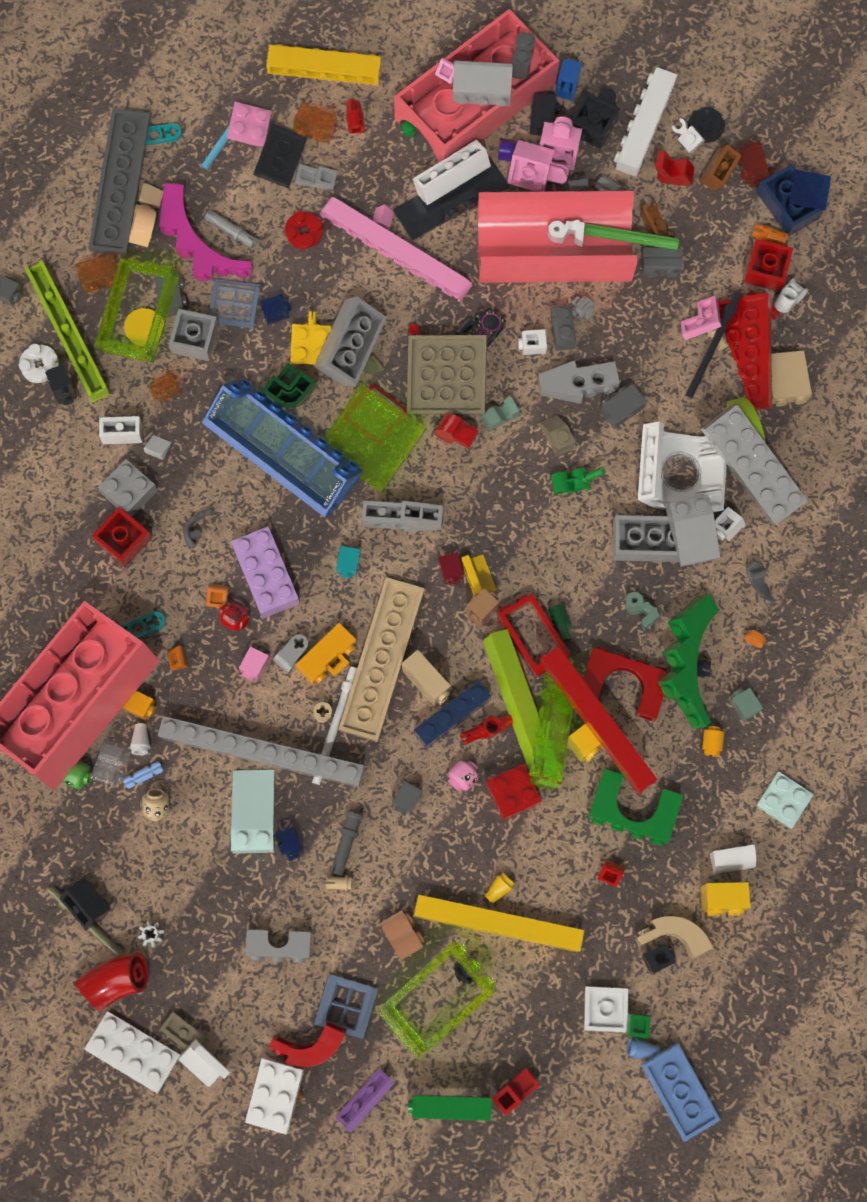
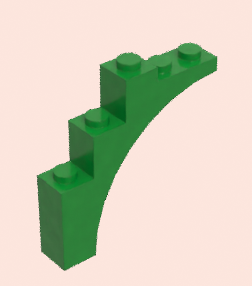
(682, 656)

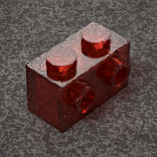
(754, 164)

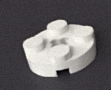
(36, 353)

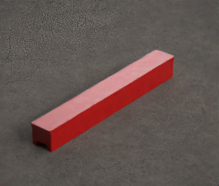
(598, 720)

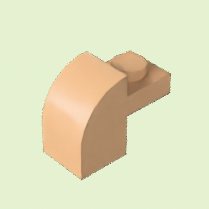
(142, 225)

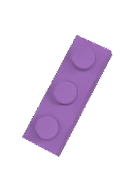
(364, 1100)

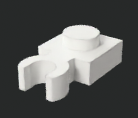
(689, 136)

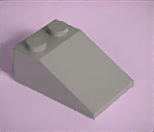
(693, 530)

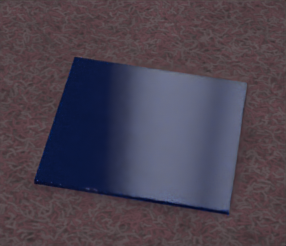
(810, 189)

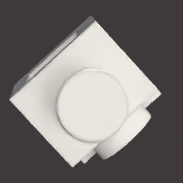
(537, 337)
(731, 519)

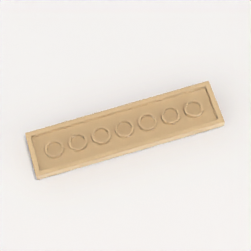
(381, 659)

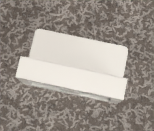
(203, 1063)

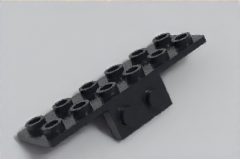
(421, 218)

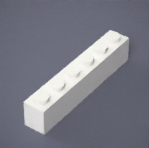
(646, 121)

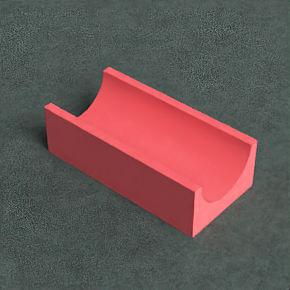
(453, 125)
(517, 244)
(71, 694)

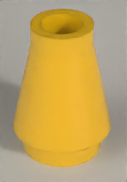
(499, 888)

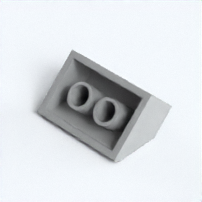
(482, 83)

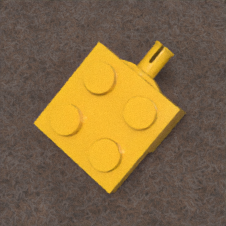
(308, 341)

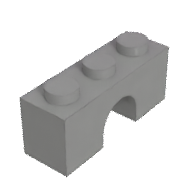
(297, 948)

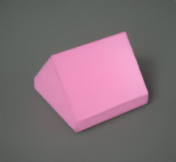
(445, 70)
(383, 216)

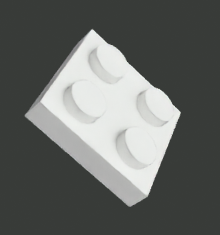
(605, 1009)

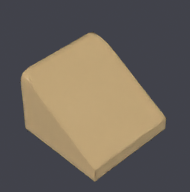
(151, 196)

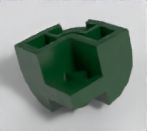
(290, 387)

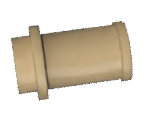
(722, 344)
(342, 883)

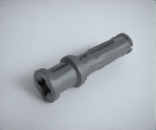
(348, 833)

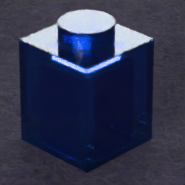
(275, 309)

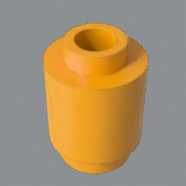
(713, 741)

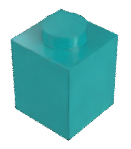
(348, 562)

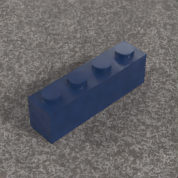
(452, 714)

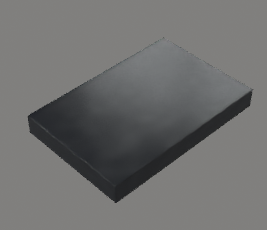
(280, 156)

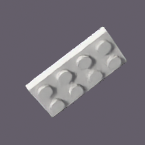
(132, 1052)

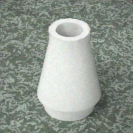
(140, 740)

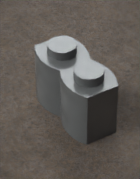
(523, 55)

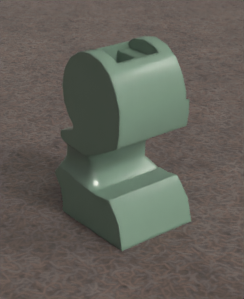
(496, 416)
(635, 605)

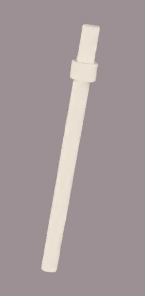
(346, 687)

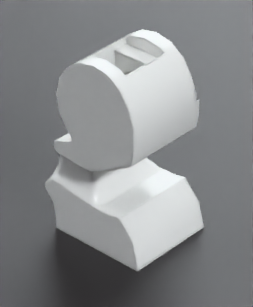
(558, 231)

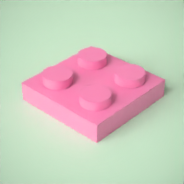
(249, 124)

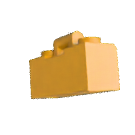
(324, 653)

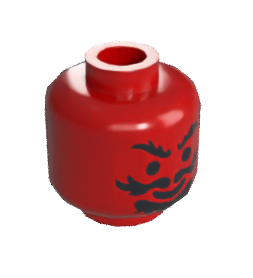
(234, 616)

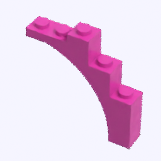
(188, 245)

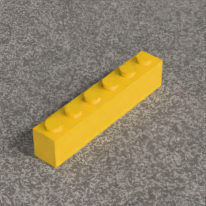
(323, 64)

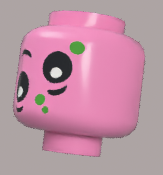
(463, 775)

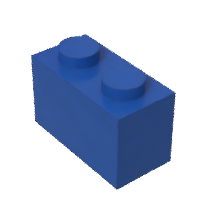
(568, 79)

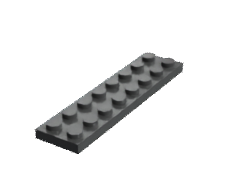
(119, 182)

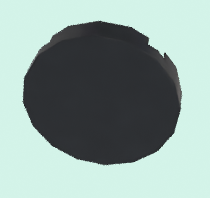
(707, 123)

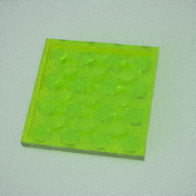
(374, 436)

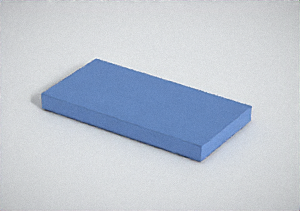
(680, 1092)

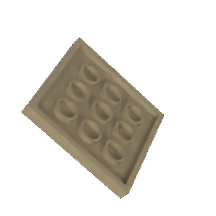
(447, 374)

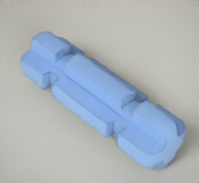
(143, 774)

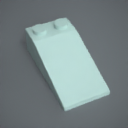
(253, 811)

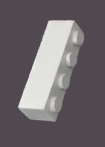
(451, 172)

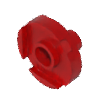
(301, 220)

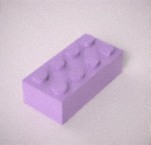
(265, 572)

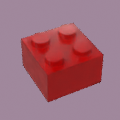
(768, 265)
(121, 537)
(513, 792)

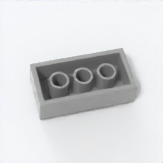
(350, 341)
(643, 539)

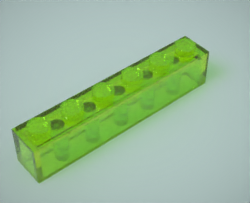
(551, 737)

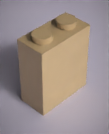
(790, 378)
(426, 679)

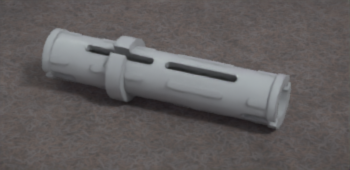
(234, 231)

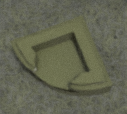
(373, 366)

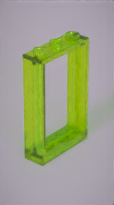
(127, 350)
(403, 1029)

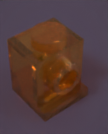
(163, 394)

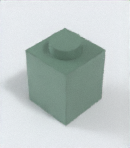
(745, 704)

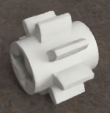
(157, 932)

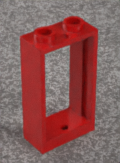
(536, 670)

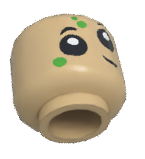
(155, 804)

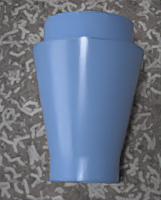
(640, 1049)

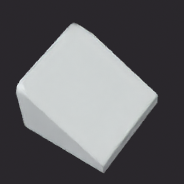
(157, 447)

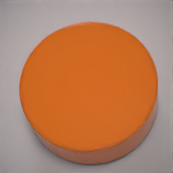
(755, 638)

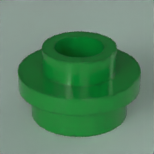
(408, 129)

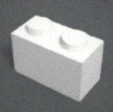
(121, 430)

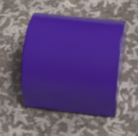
(506, 150)

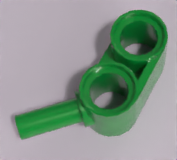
(579, 480)

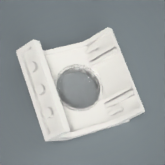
(660, 453)

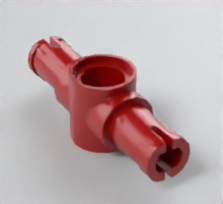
(482, 732)

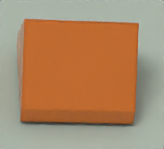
(177, 658)

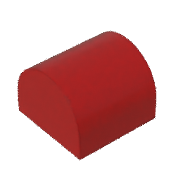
(611, 873)

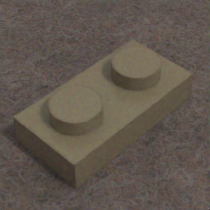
(181, 1031)

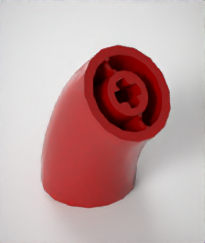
(114, 980)

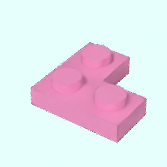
(706, 320)

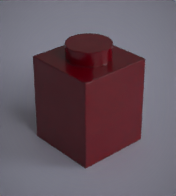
(451, 569)

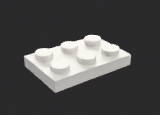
(274, 1095)

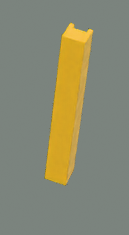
(499, 923)

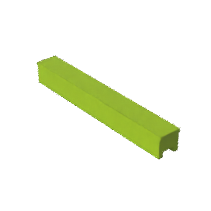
(67, 331)
(514, 691)

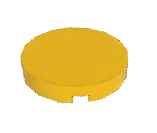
(138, 325)

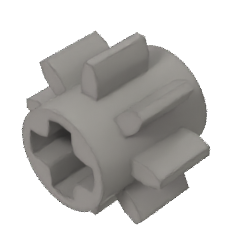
(582, 308)

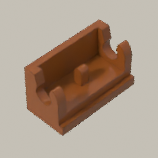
(653, 221)

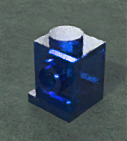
(289, 844)

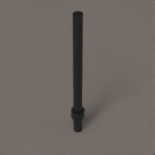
(730, 311)

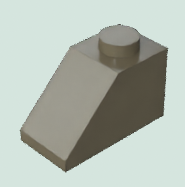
(558, 435)

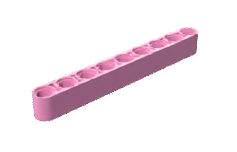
(396, 248)

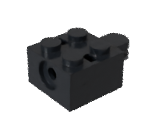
(596, 117)

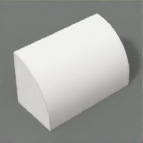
(733, 859)

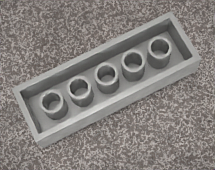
(754, 464)

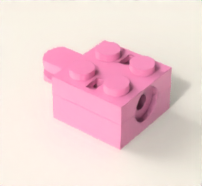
(563, 139)
(534, 166)

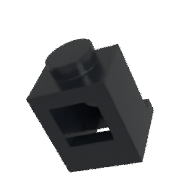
(650, 958)

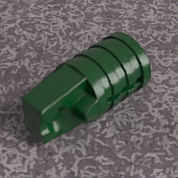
(561, 621)

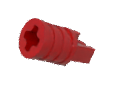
(354, 117)

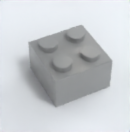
(193, 335)
(127, 488)

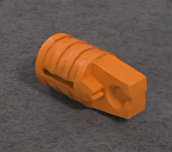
(769, 234)

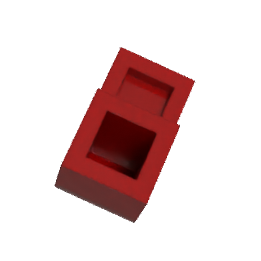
(672, 171)
(454, 429)
(515, 1091)

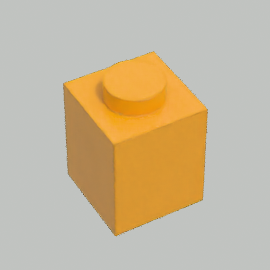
(140, 705)

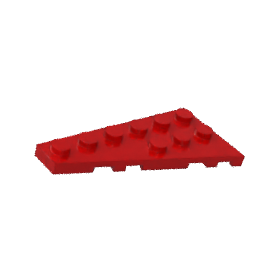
(751, 346)

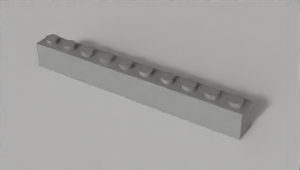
(261, 752)

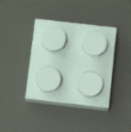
(784, 800)

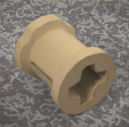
(327, 708)

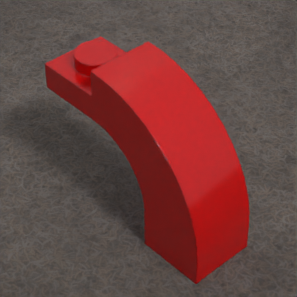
(311, 1054)

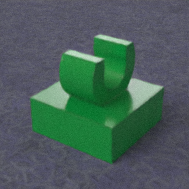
(638, 1026)

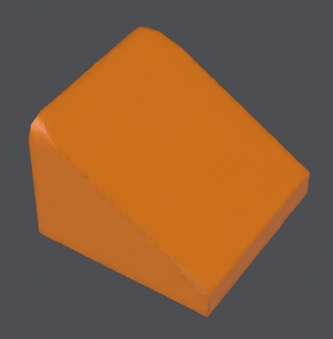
(217, 595)

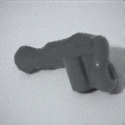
(189, 537)
(756, 574)

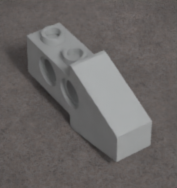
(560, 381)
(405, 515)

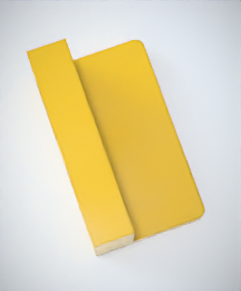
(477, 574)

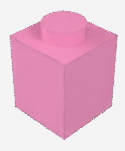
(253, 664)

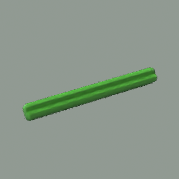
(631, 236)

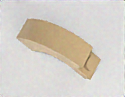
(683, 929)

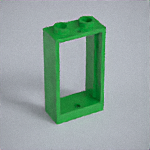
(450, 1108)

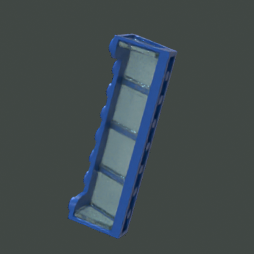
(282, 446)

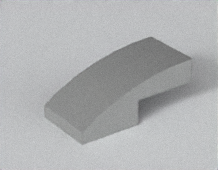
(313, 177)

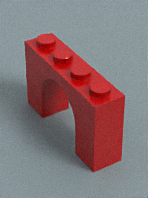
(603, 663)

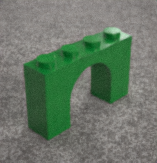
(605, 811)

